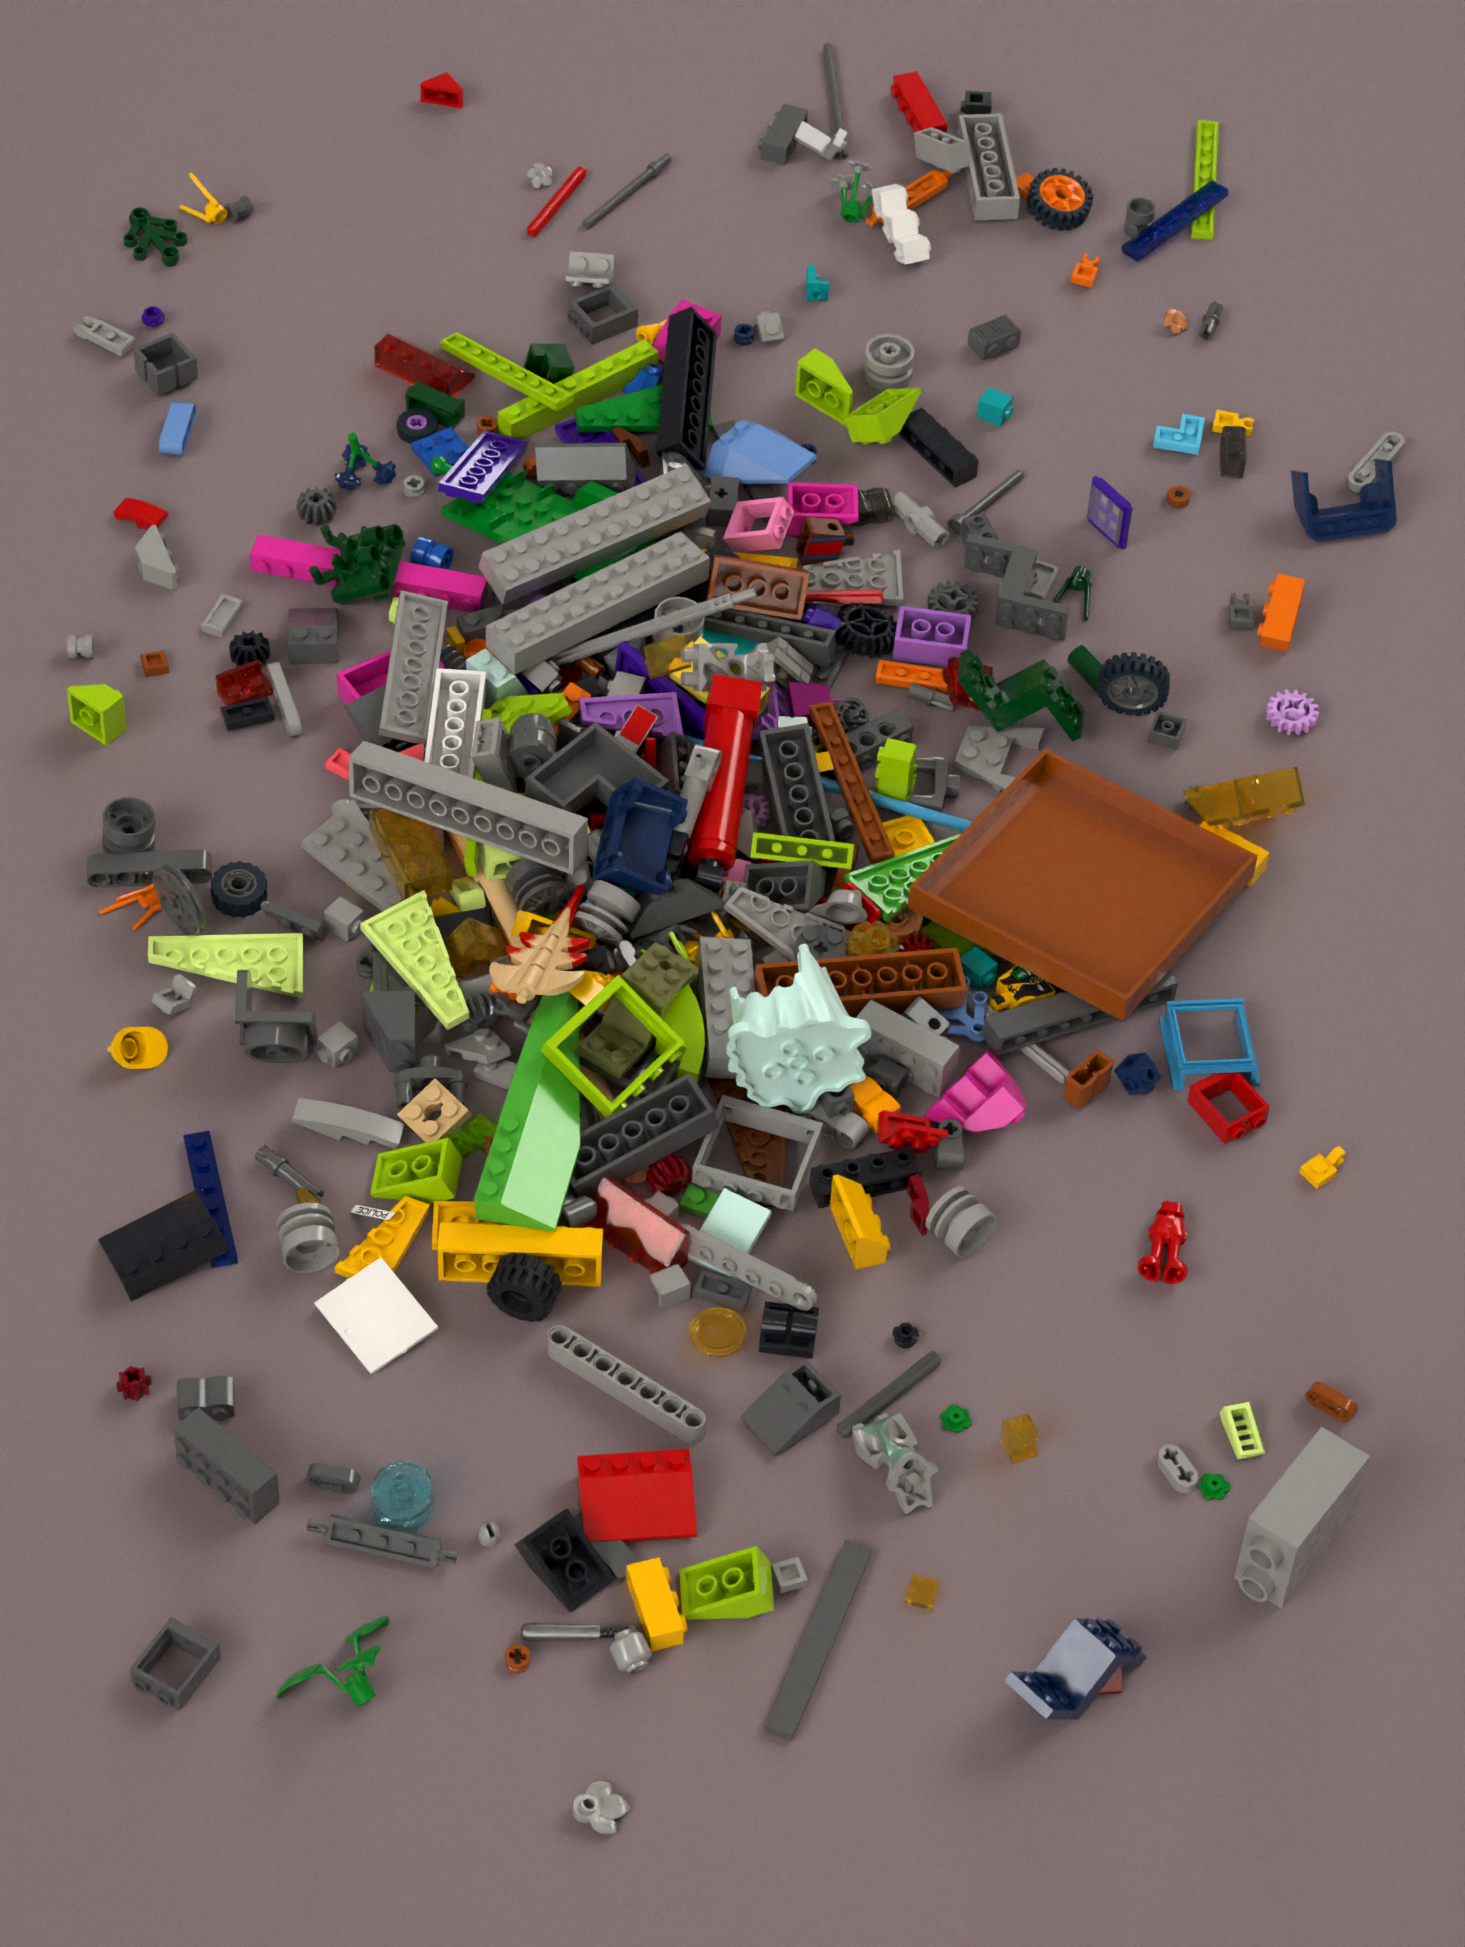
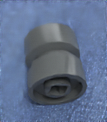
(1139, 215)

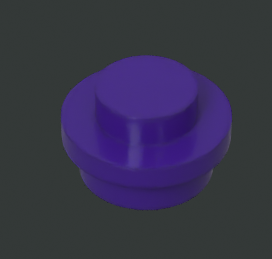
(152, 316)

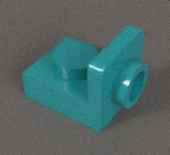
(814, 287)

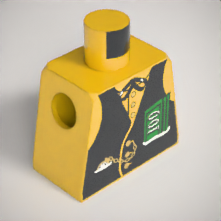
(1019, 988)

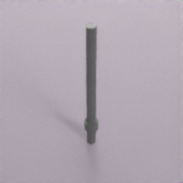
(652, 170)

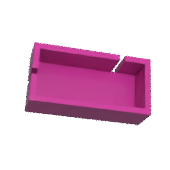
(364, 678)

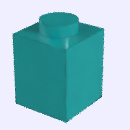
(995, 406)
(979, 969)

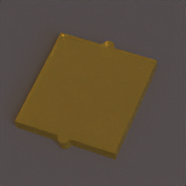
(665, 656)

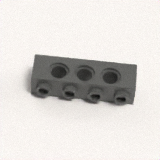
(871, 736)

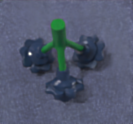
(356, 455)

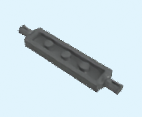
(382, 1541)

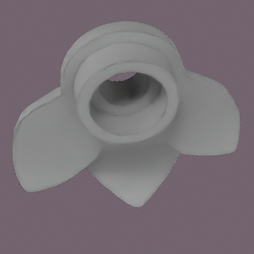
(603, 1807)

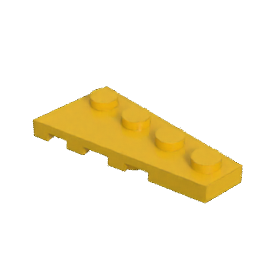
(388, 1240)

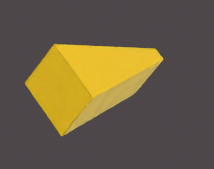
(824, 761)

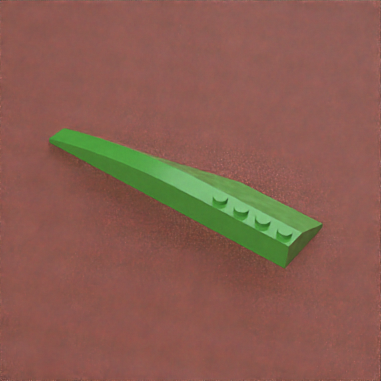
(536, 1132)

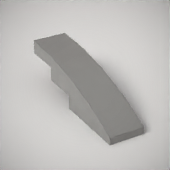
(342, 1120)

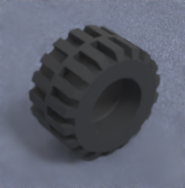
(524, 1287)

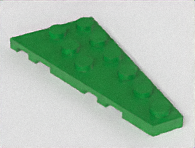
(630, 412)

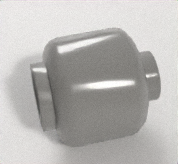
(630, 1651)

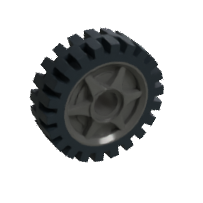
(1133, 684)

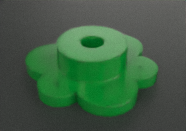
(955, 1419)
(1214, 1486)

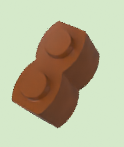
(1088, 1079)

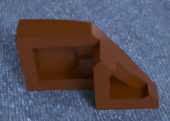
(634, 445)

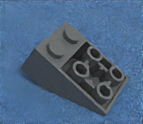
(366, 717)
(792, 1407)

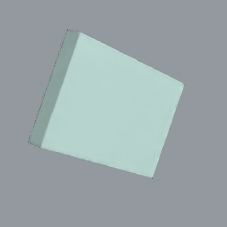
(734, 1222)

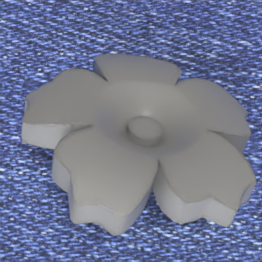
(540, 175)

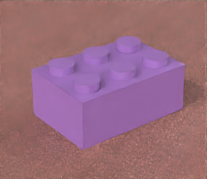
(930, 636)

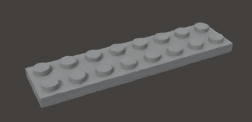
(412, 667)

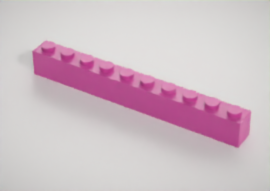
(295, 559)

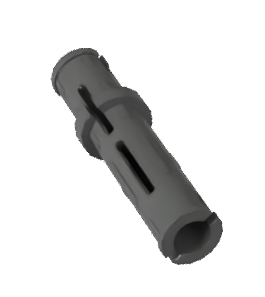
(280, 1168)

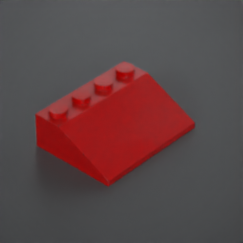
(637, 1495)

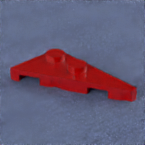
(649, 753)

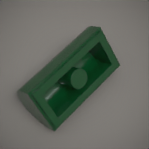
(1085, 665)

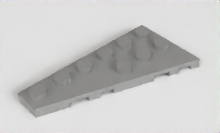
(861, 574)
(351, 854)
(775, 922)

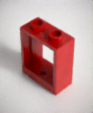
(1218, 1083)

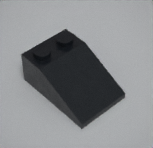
(565, 1560)

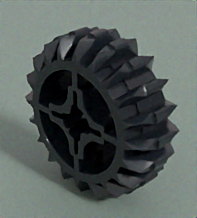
(866, 630)

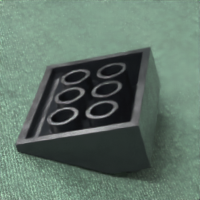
(163, 1245)

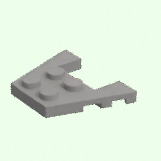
(986, 752)

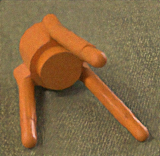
(147, 898)

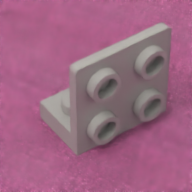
(590, 268)

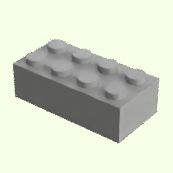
(925, 1054)

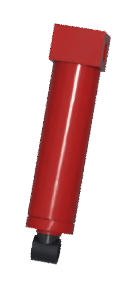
(728, 727)

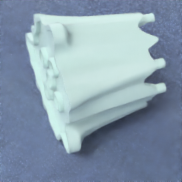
(795, 1040)

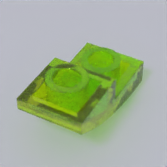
(469, 1138)

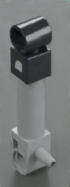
(698, 780)

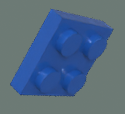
(443, 443)

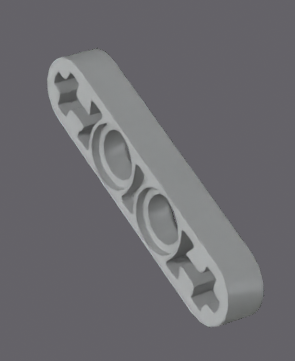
(284, 699)

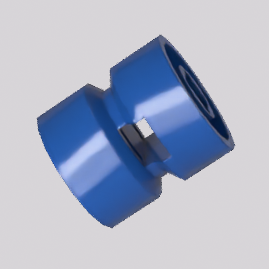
(430, 554)

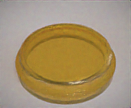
(717, 1331)

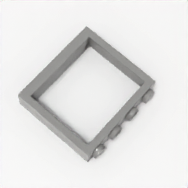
(765, 1120)

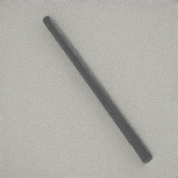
(837, 113)

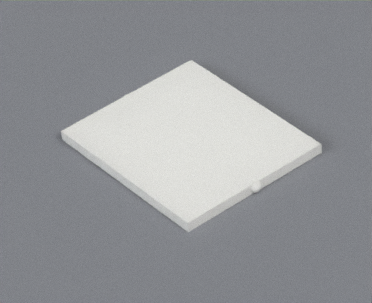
(376, 1316)

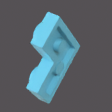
(1185, 439)

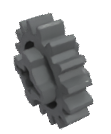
(953, 599)

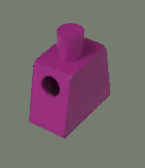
(805, 694)

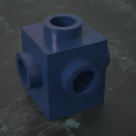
(1137, 1074)

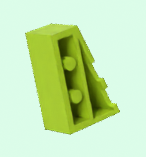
(896, 769)

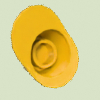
(139, 1047)

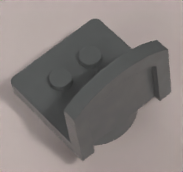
(272, 1034)

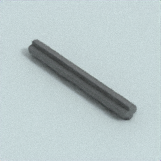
(889, 1393)

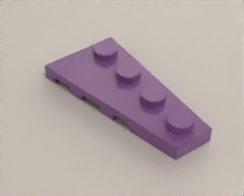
(613, 711)

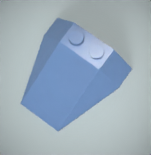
(757, 456)

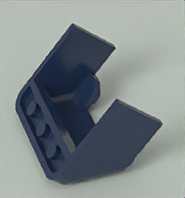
(1372, 515)

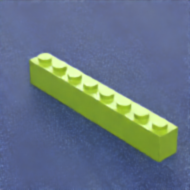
(586, 386)

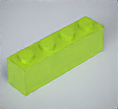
(801, 849)

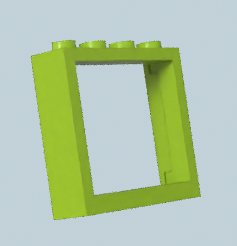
(644, 1014)

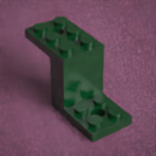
(1020, 694)

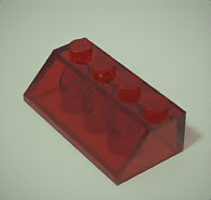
(414, 363)
(638, 1228)

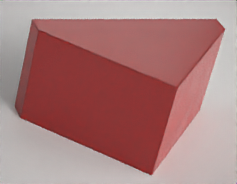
(442, 91)

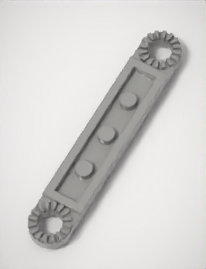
(749, 1269)

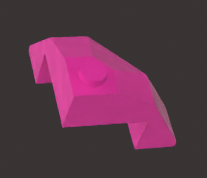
(981, 1098)

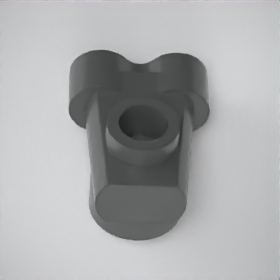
(841, 825)

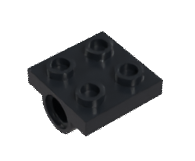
(788, 1330)

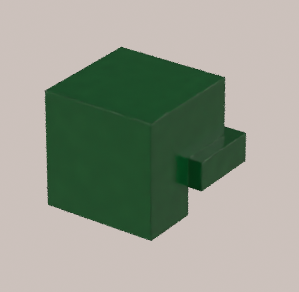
(549, 361)

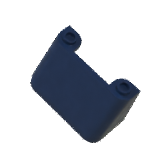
(638, 837)

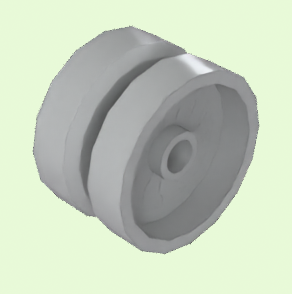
(888, 362)

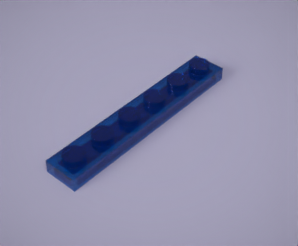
(1174, 220)
(209, 1188)

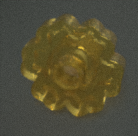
(871, 939)

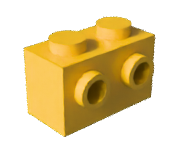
(590, 986)

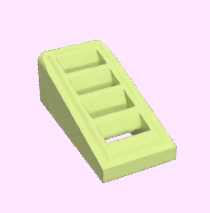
(467, 894)
(1242, 1410)

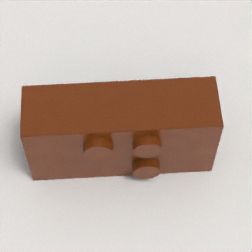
(778, 588)

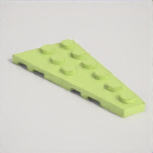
(416, 950)
(271, 958)

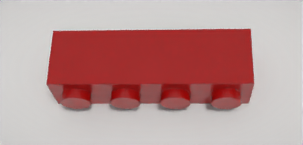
(916, 103)

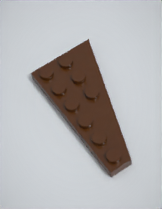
(758, 1151)

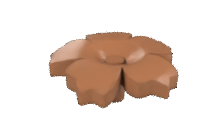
(1176, 320)

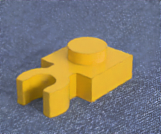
(1226, 418)

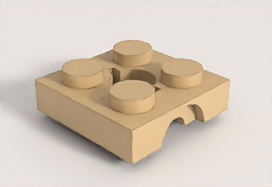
(431, 1099)

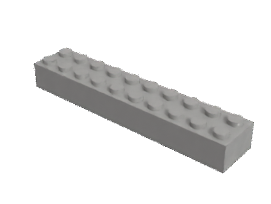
(594, 534)
(597, 602)
(468, 807)

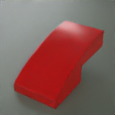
(141, 512)

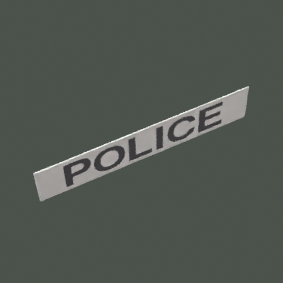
(372, 1212)

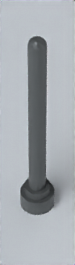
(956, 521)

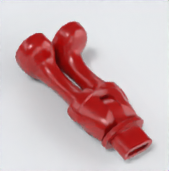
(1170, 1231)

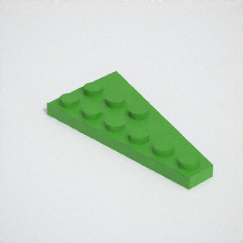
(889, 881)

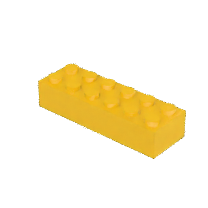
(475, 1250)

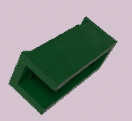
(444, 407)

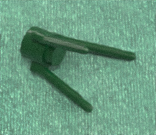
(1078, 580)

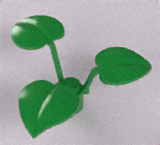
(358, 1682)

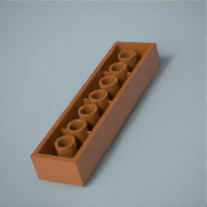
(885, 978)

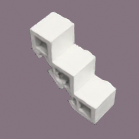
(900, 224)

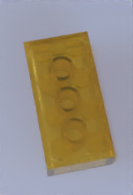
(411, 853)

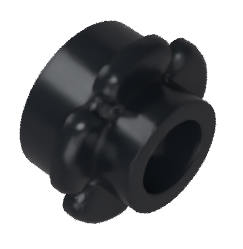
(902, 1340)

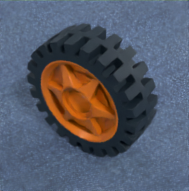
(1059, 199)

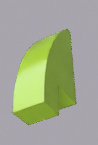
(687, 1022)

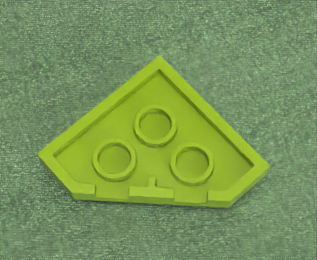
(512, 707)

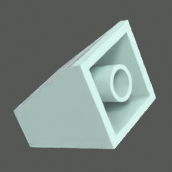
(499, 679)

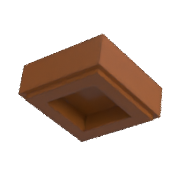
(154, 663)

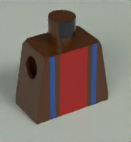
(821, 540)

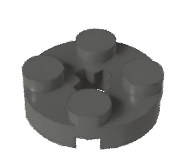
(822, 936)

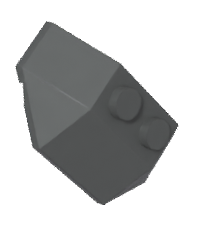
(677, 905)

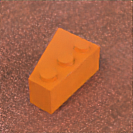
(1281, 612)

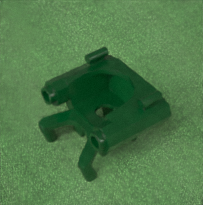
(377, 558)

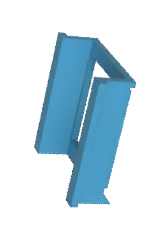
(1174, 1051)

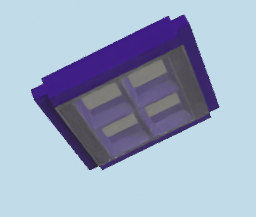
(1109, 512)

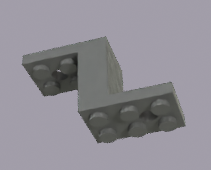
(1018, 571)

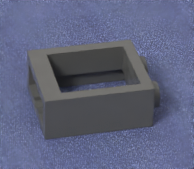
(624, 319)
(187, 1639)

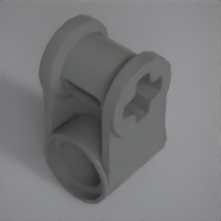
(950, 1151)

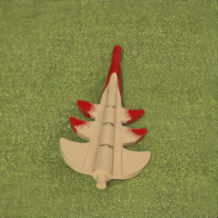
(540, 967)

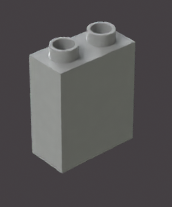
(1300, 1518)

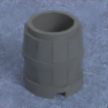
(530, 744)

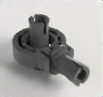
(857, 715)

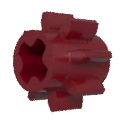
(134, 1383)

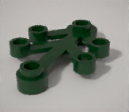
(142, 219)

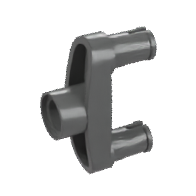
(944, 783)
(419, 1077)

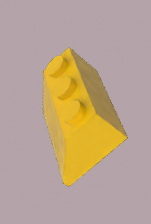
(858, 1223)

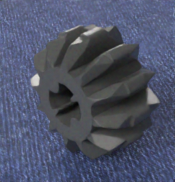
(316, 506)
(481, 1012)

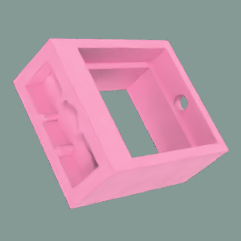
(739, 533)

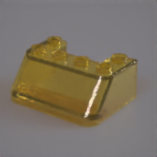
(1247, 798)

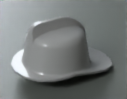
(842, 907)

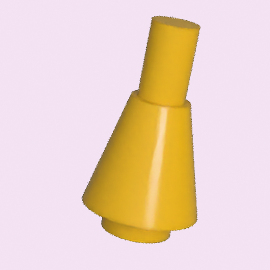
(649, 332)
(443, 907)

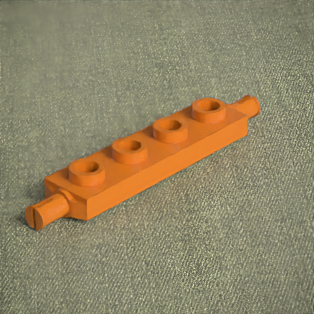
(920, 191)

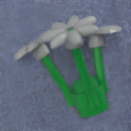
(852, 210)

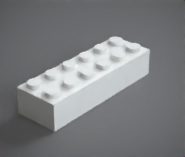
(454, 712)

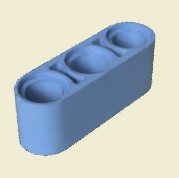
(177, 428)

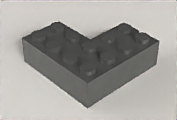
(588, 769)

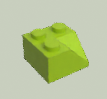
(97, 711)

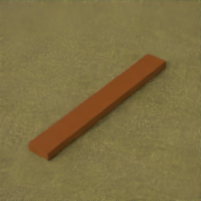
(851, 783)

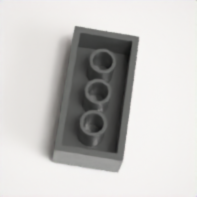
(226, 1466)

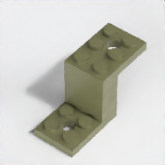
(620, 1028)

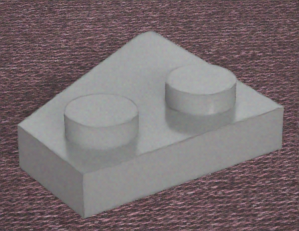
(480, 1046)

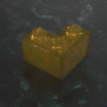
(472, 944)

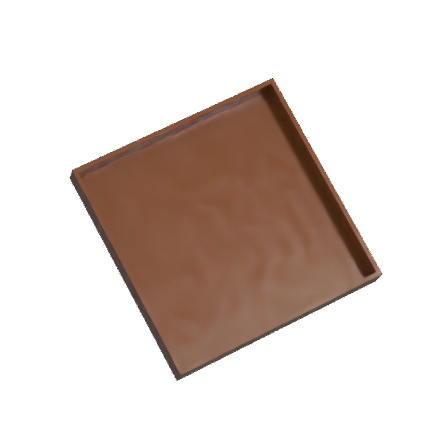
(1082, 883)

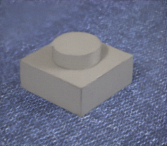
(789, 1575)

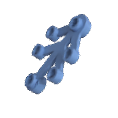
(960, 1015)

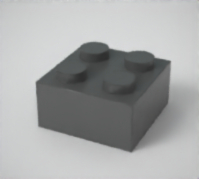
(1167, 730)

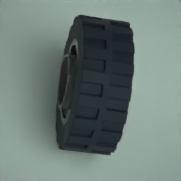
(238, 889)

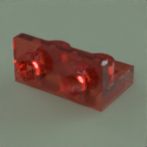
(243, 684)

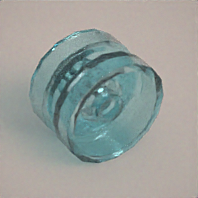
(402, 1496)

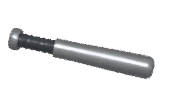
(556, 1632)

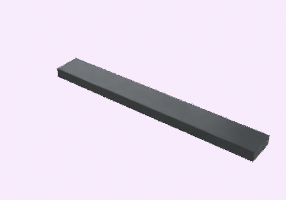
(818, 1640)

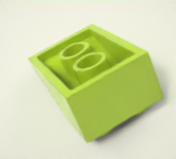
(823, 385)
(881, 416)
(418, 1171)
(728, 1587)

